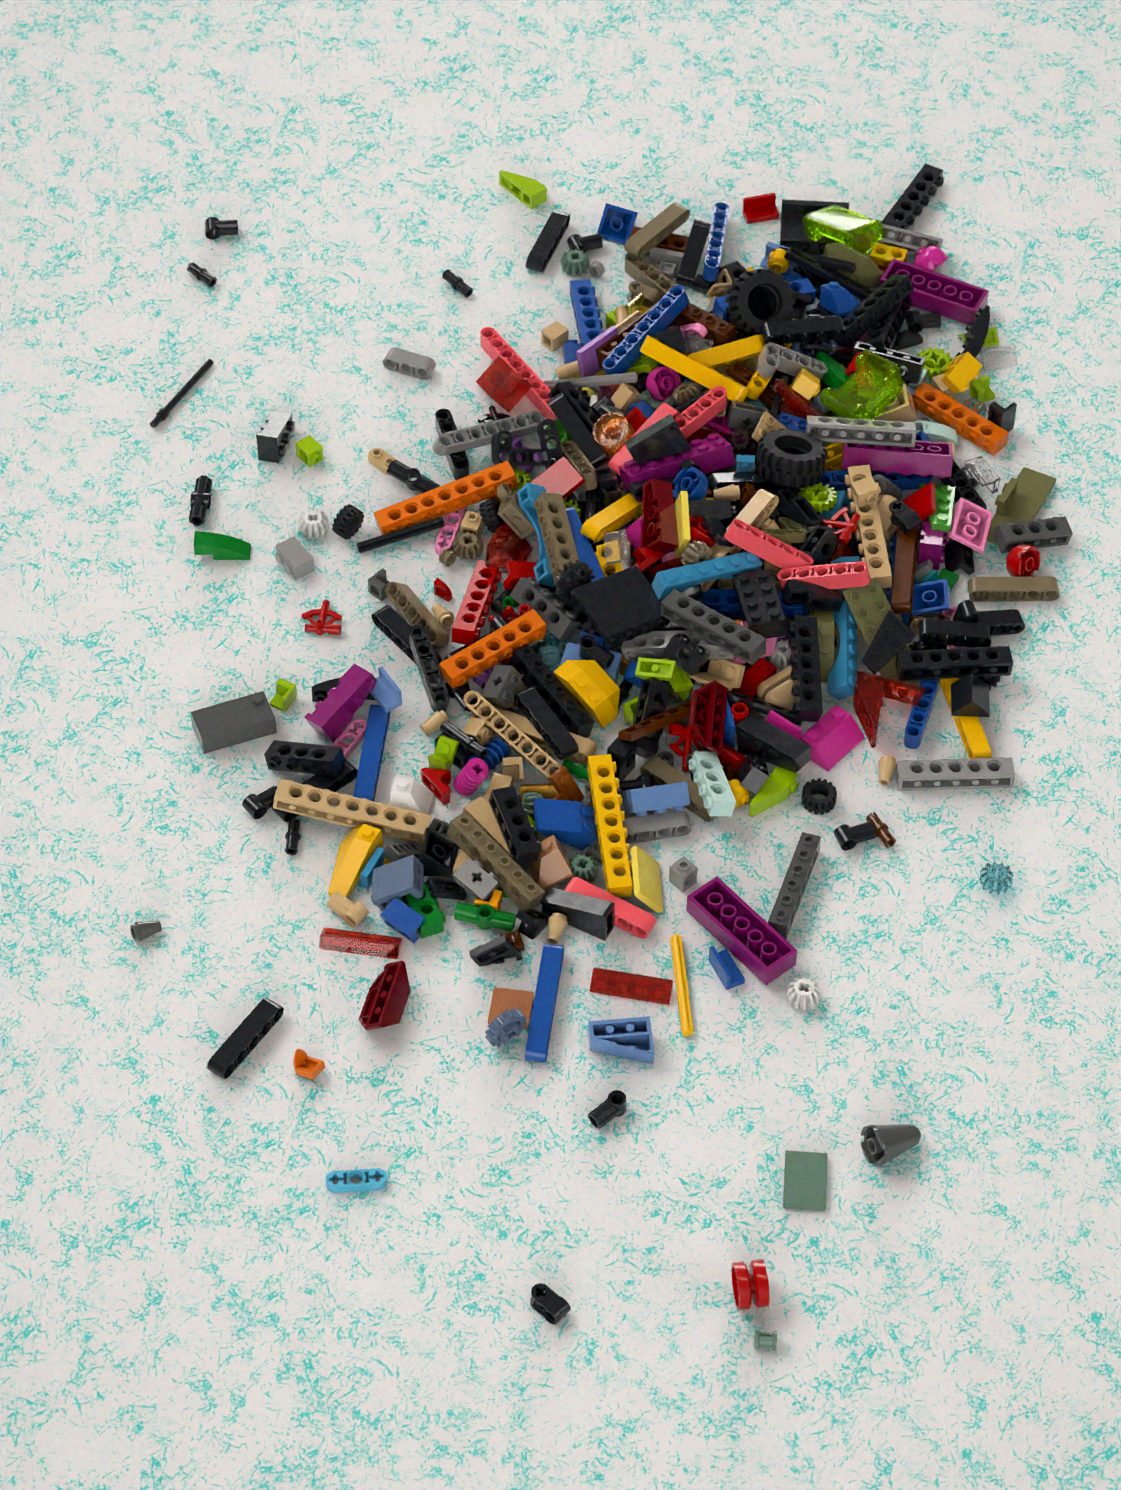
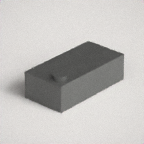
(233, 722)

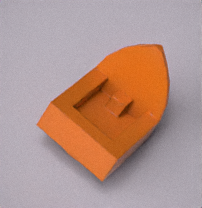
(307, 1066)

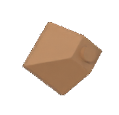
(551, 864)

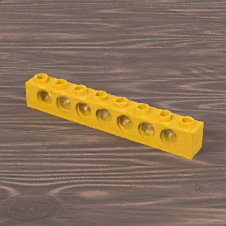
(603, 766)

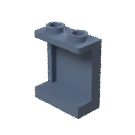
(397, 880)

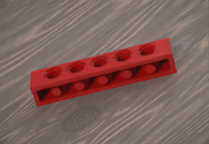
(475, 604)

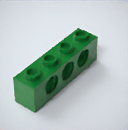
(428, 908)

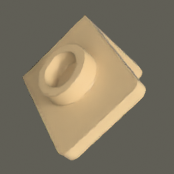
(721, 288)

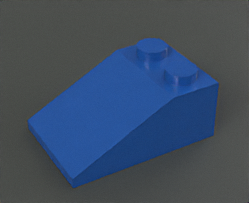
(566, 820)

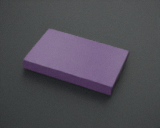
(587, 355)

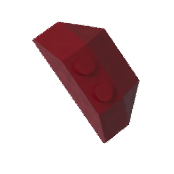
(708, 715)
(386, 997)

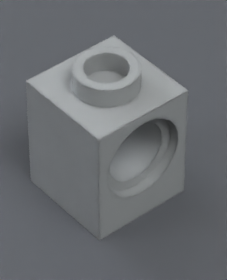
(683, 874)

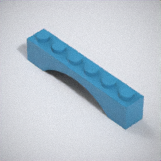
(527, 497)
(694, 574)
(844, 672)

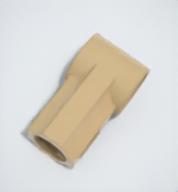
(351, 912)

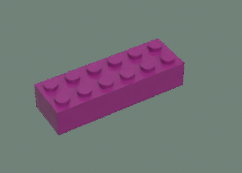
(939, 292)
(709, 453)
(923, 459)
(741, 930)

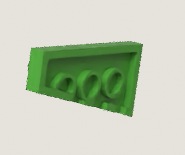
(944, 507)

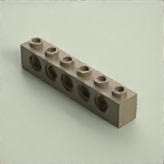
(555, 531)
(484, 849)

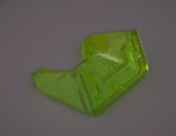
(844, 226)
(867, 389)

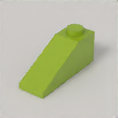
(524, 188)
(774, 791)

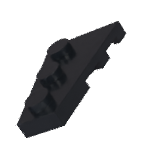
(890, 638)

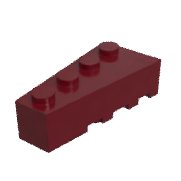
(658, 517)

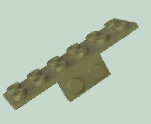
(1021, 499)
(869, 610)

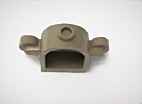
(512, 513)

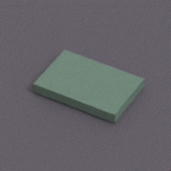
(805, 1180)

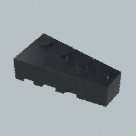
(771, 743)

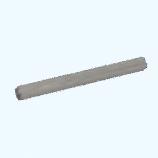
(593, 381)

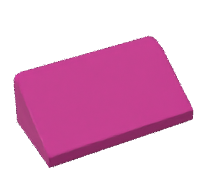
(784, 724)

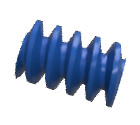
(496, 751)

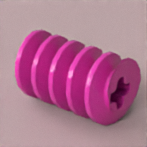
(471, 777)

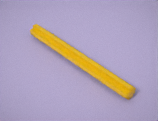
(681, 985)

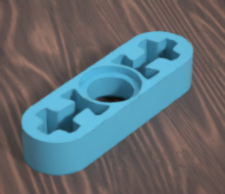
(350, 1187)

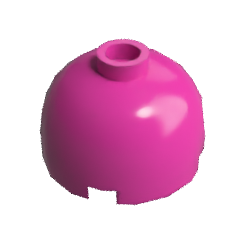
(930, 257)
(662, 382)

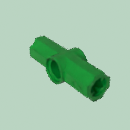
(485, 916)

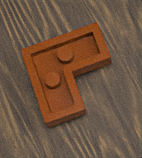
(565, 786)

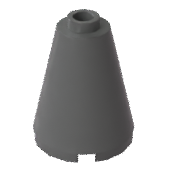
(888, 1141)

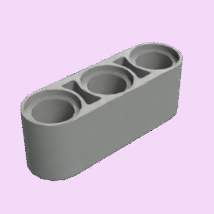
(409, 363)

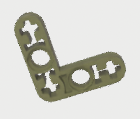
(789, 531)

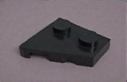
(495, 952)

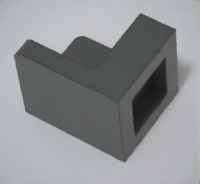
(377, 585)

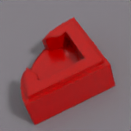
(442, 590)

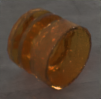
(612, 431)

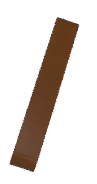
(904, 571)

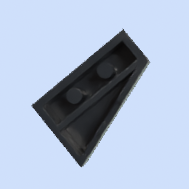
(275, 436)
(658, 441)

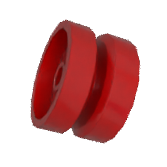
(750, 1284)

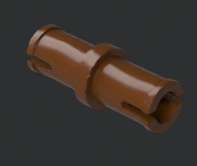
(881, 830)

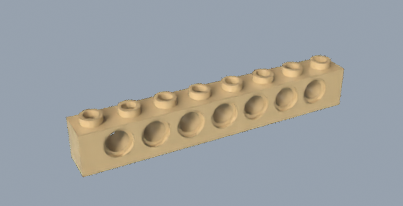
(870, 531)
(342, 815)

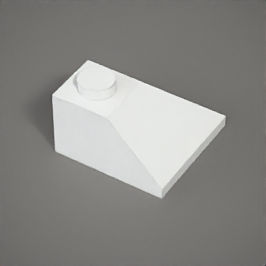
(410, 795)

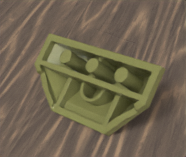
(866, 271)
(825, 628)

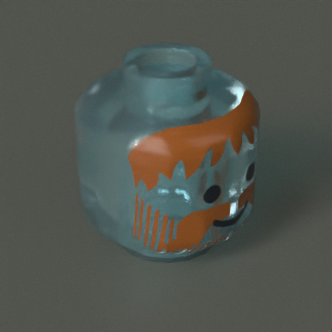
(977, 406)

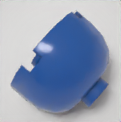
(693, 482)

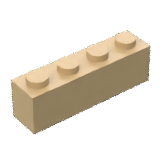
(483, 815)

